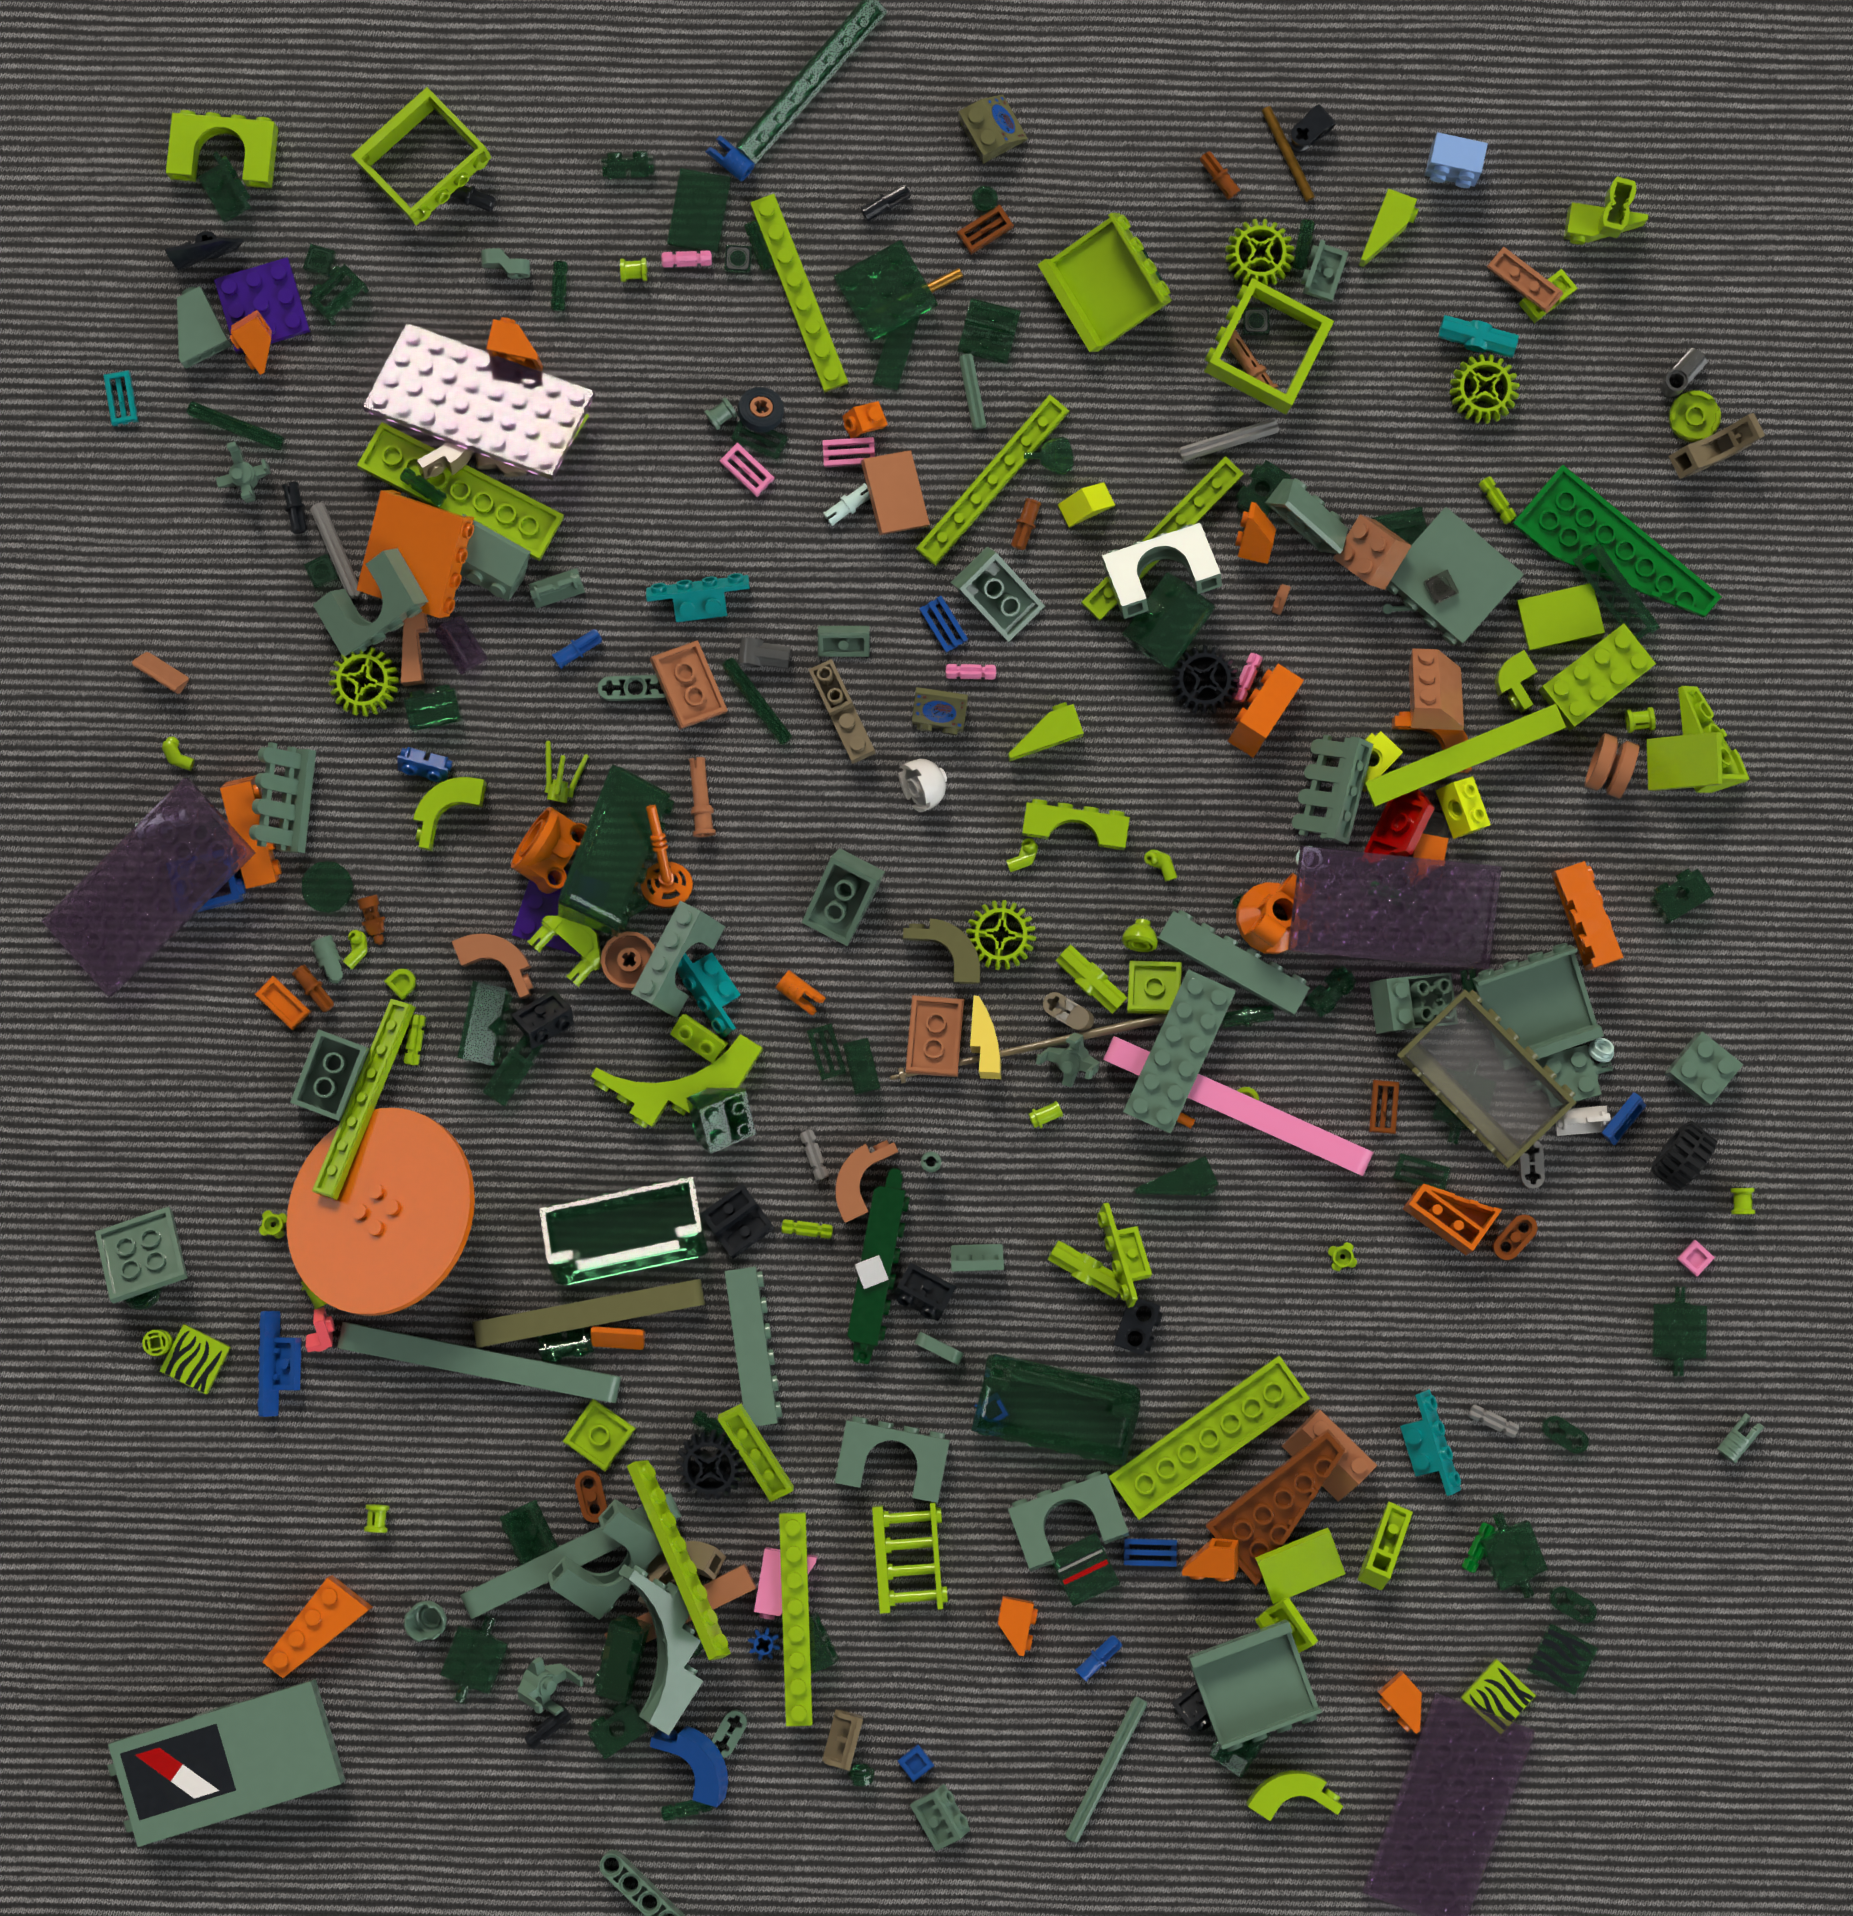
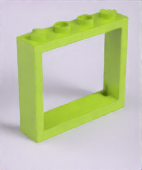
(396, 129)
(1246, 382)

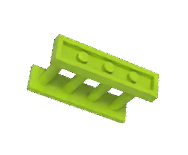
(887, 1571)

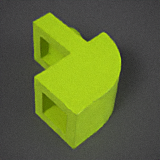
(1510, 677)

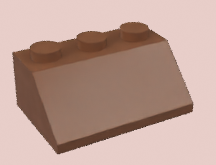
(1435, 691)
(1352, 1466)

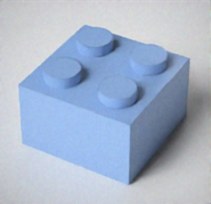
(1455, 160)

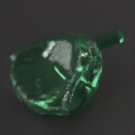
(1055, 455)

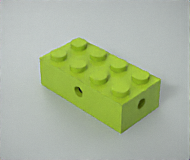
(1597, 676)

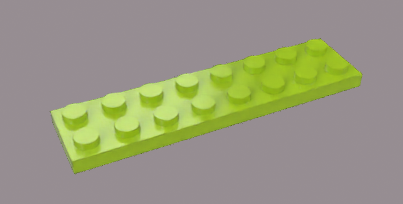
(467, 491)
(1209, 1437)

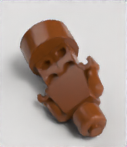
(374, 923)

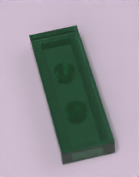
(895, 355)

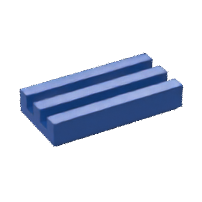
(932, 605)
(1624, 1119)
(1173, 1552)

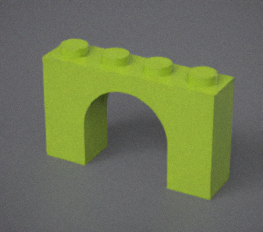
(191, 132)

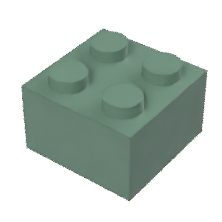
(1703, 1068)

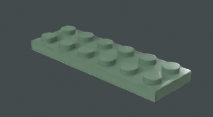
(1179, 1051)

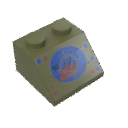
(991, 127)
(939, 711)

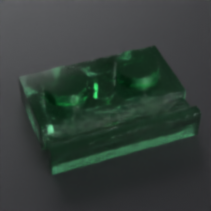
(1406, 524)

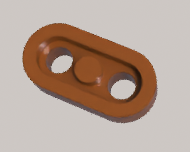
(1515, 1238)
(590, 1496)

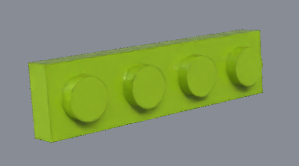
(755, 1452)

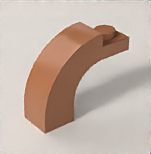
(481, 947)
(849, 1178)

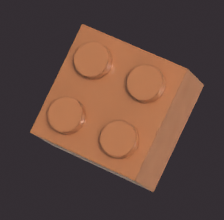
(1372, 552)

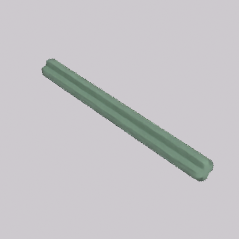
(1106, 1769)

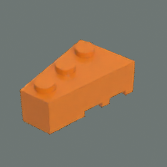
(1265, 709)
(1451, 1217)

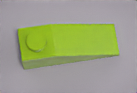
(1584, 219)
(1391, 222)
(1054, 729)
(1385, 1546)

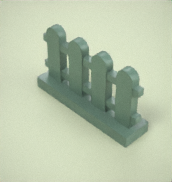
(1346, 790)
(296, 798)

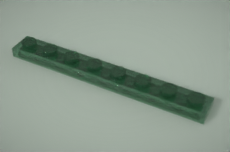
(811, 79)

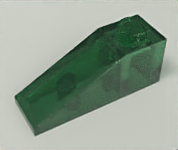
(1187, 1180)

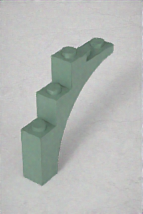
(674, 1678)

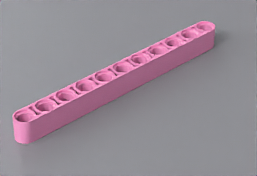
(1254, 1113)

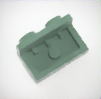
(1325, 271)

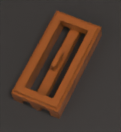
(967, 241)
(1381, 1129)

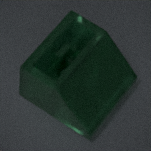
(720, 1117)

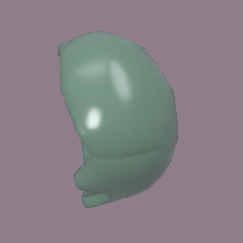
(425, 1621)

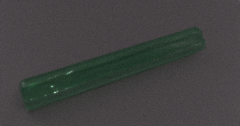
(235, 425)
(757, 701)

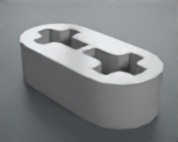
(1538, 1167)

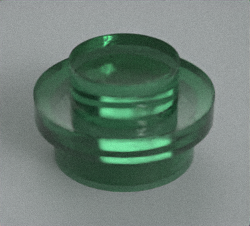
(984, 198)
(861, 1775)

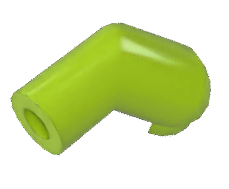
(173, 755)
(1026, 855)
(1162, 861)
(359, 948)

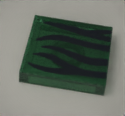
(1562, 1659)

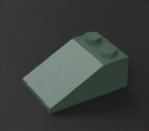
(998, 593)
(843, 896)

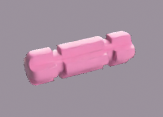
(686, 258)
(970, 671)
(1247, 677)

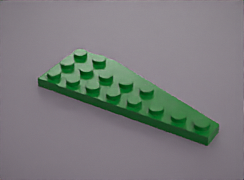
(1573, 517)

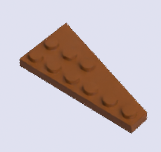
(1274, 1506)

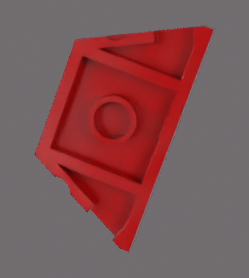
(1401, 825)

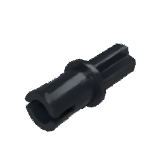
(474, 197)
(885, 202)
(295, 507)

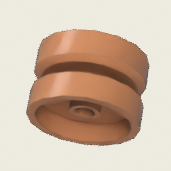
(1615, 766)
(617, 952)

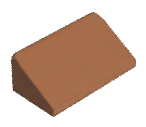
(161, 672)

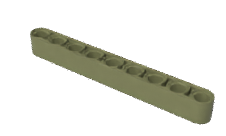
(588, 1313)

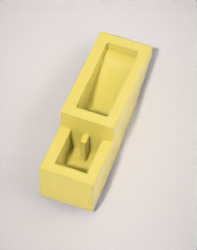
(985, 1041)

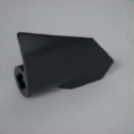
(206, 246)

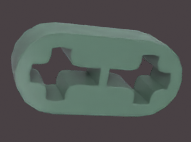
(939, 1348)
(735, 1735)

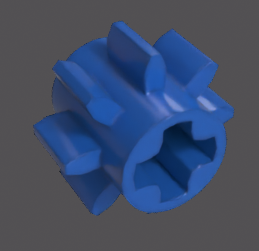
(762, 1651)

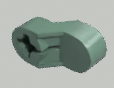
(497, 259)

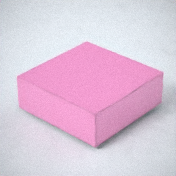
(1695, 1258)

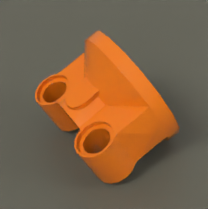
(547, 849)
(1256, 916)

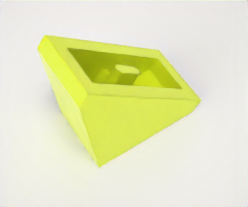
(1086, 504)

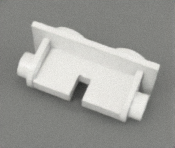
(1583, 1121)

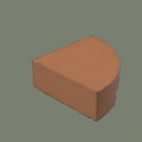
(1280, 599)

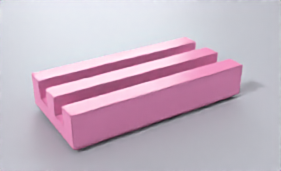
(847, 442)
(762, 484)

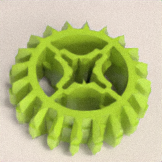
(1252, 245)
(1489, 396)
(361, 692)
(1003, 912)

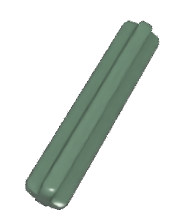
(972, 391)

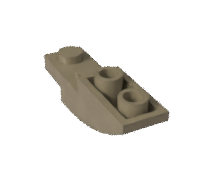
(842, 711)

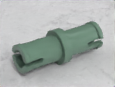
(928, 1155)

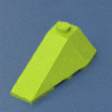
(1697, 719)

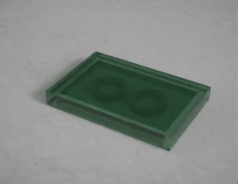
(699, 210)

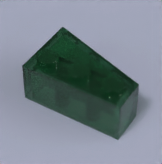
(621, 1658)

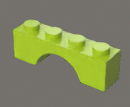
(1108, 828)

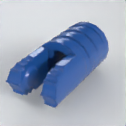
(734, 161)

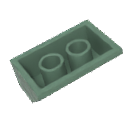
(1308, 516)
(494, 562)

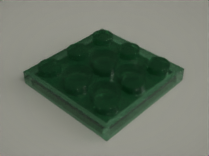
(885, 290)

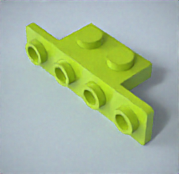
(1127, 1253)

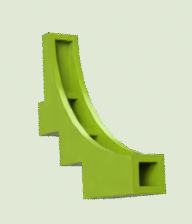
(652, 1098)

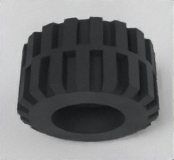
(1684, 1156)

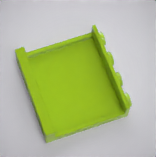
(1105, 283)

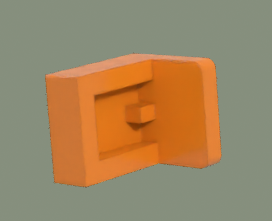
(864, 419)

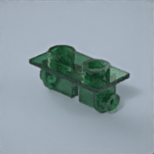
(637, 162)
(1340, 982)
(554, 1348)

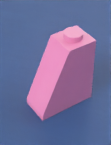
(769, 1591)

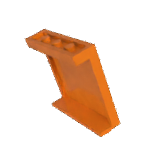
(428, 540)

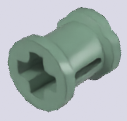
(720, 413)

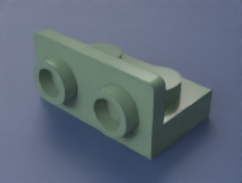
(977, 1257)
(940, 1817)

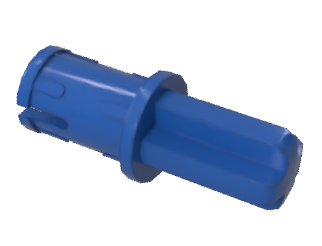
(577, 648)
(1099, 1658)

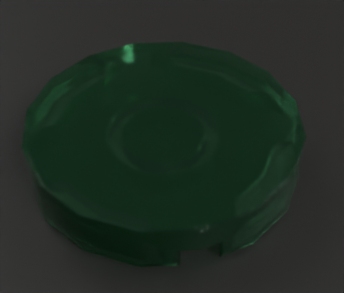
(327, 886)

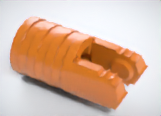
(795, 987)

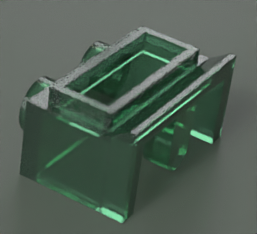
(343, 299)

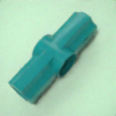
(1478, 336)

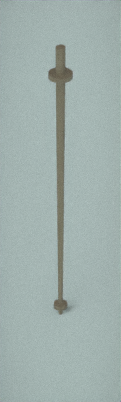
(1097, 1032)

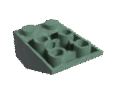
(1409, 1001)

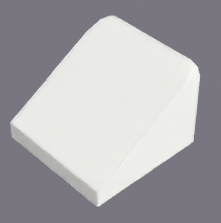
(871, 1272)

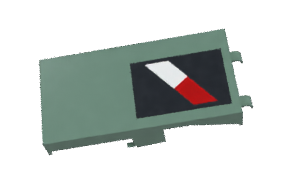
(226, 1763)

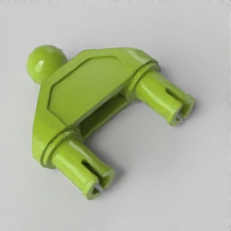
(579, 936)

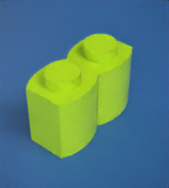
(1617, 204)

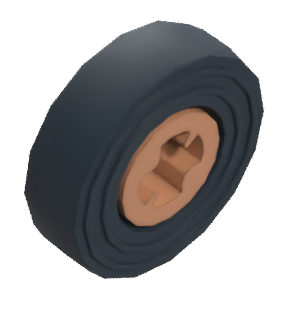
(760, 421)

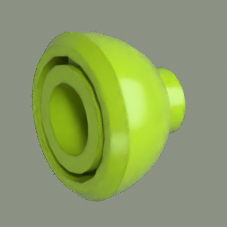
(1140, 936)

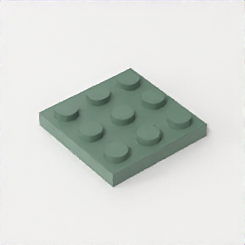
(141, 1255)

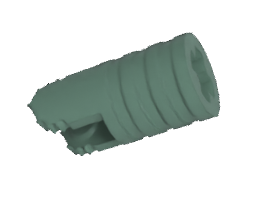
(328, 958)
(1735, 1443)

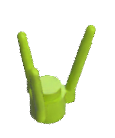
(558, 789)

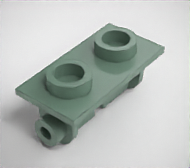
(556, 588)

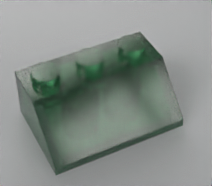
(1171, 621)
(484, 1024)

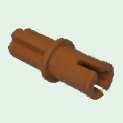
(1219, 175)
(1025, 524)
(313, 988)

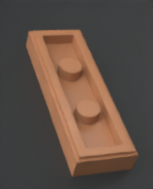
(1525, 280)

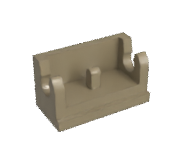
(842, 1739)

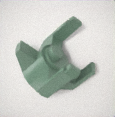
(243, 474)
(1071, 1059)
(541, 1682)

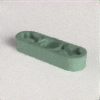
(616, 694)

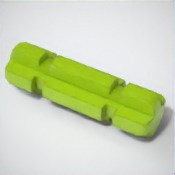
(1497, 500)
(414, 1039)
(807, 1229)

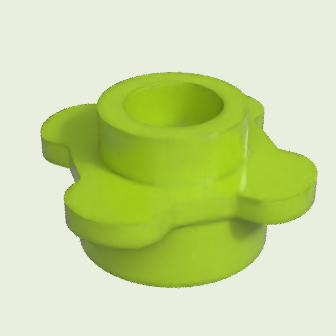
(268, 1218)
(1348, 1261)

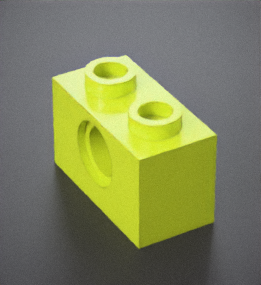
(1386, 755)
(1463, 807)

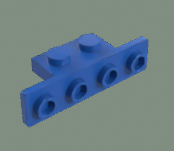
(277, 1363)

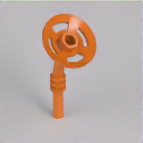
(666, 874)

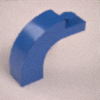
(704, 1759)

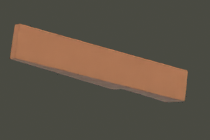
(412, 664)
(719, 1592)

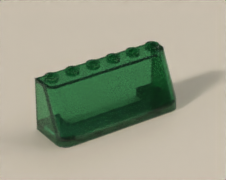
(613, 853)
(623, 1231)
(1057, 1409)

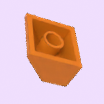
(510, 343)

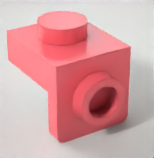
(324, 1332)

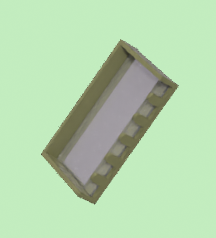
(1487, 1077)

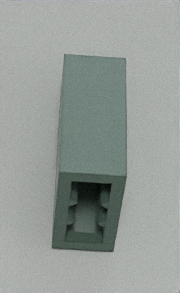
(198, 328)

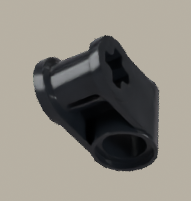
(1312, 127)

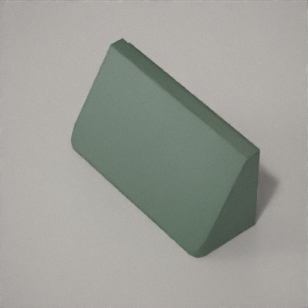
(843, 641)

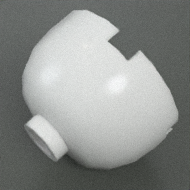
(923, 783)

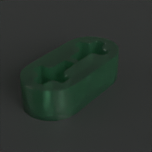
(1568, 1429)
(1575, 1599)

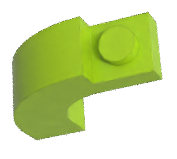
(441, 798)
(1288, 1784)

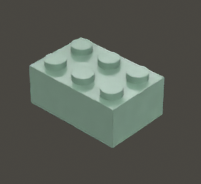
(329, 1075)

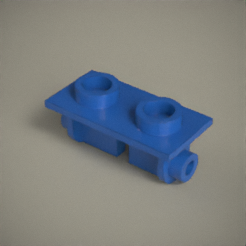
(412, 763)

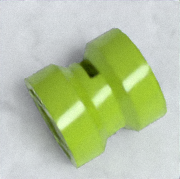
(162, 1342)

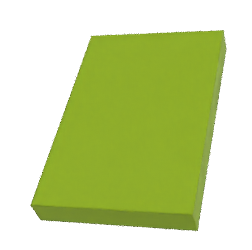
(1560, 617)
(1684, 761)
(1300, 1565)

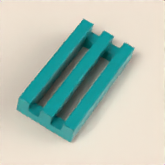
(131, 399)

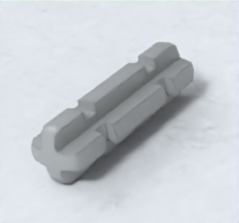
(814, 1154)
(1493, 1421)

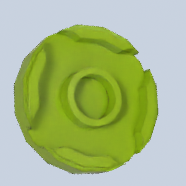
(1694, 416)

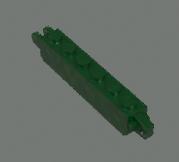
(880, 1239)

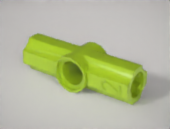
(1091, 979)
(1085, 1269)

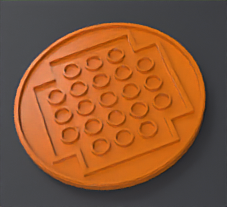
(394, 1220)

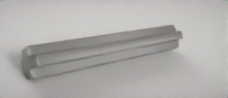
(1229, 439)
(335, 549)

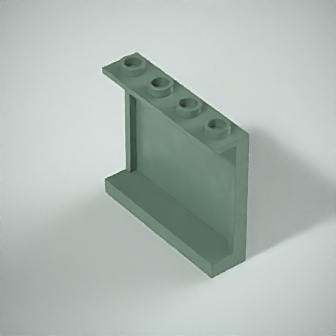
(1475, 567)
(1541, 1000)
(1254, 1685)

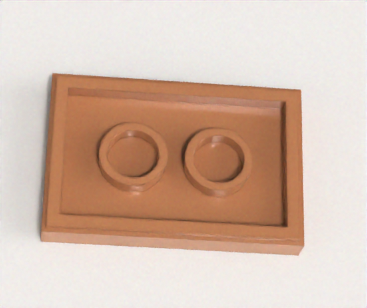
(895, 492)
(688, 684)
(935, 1036)

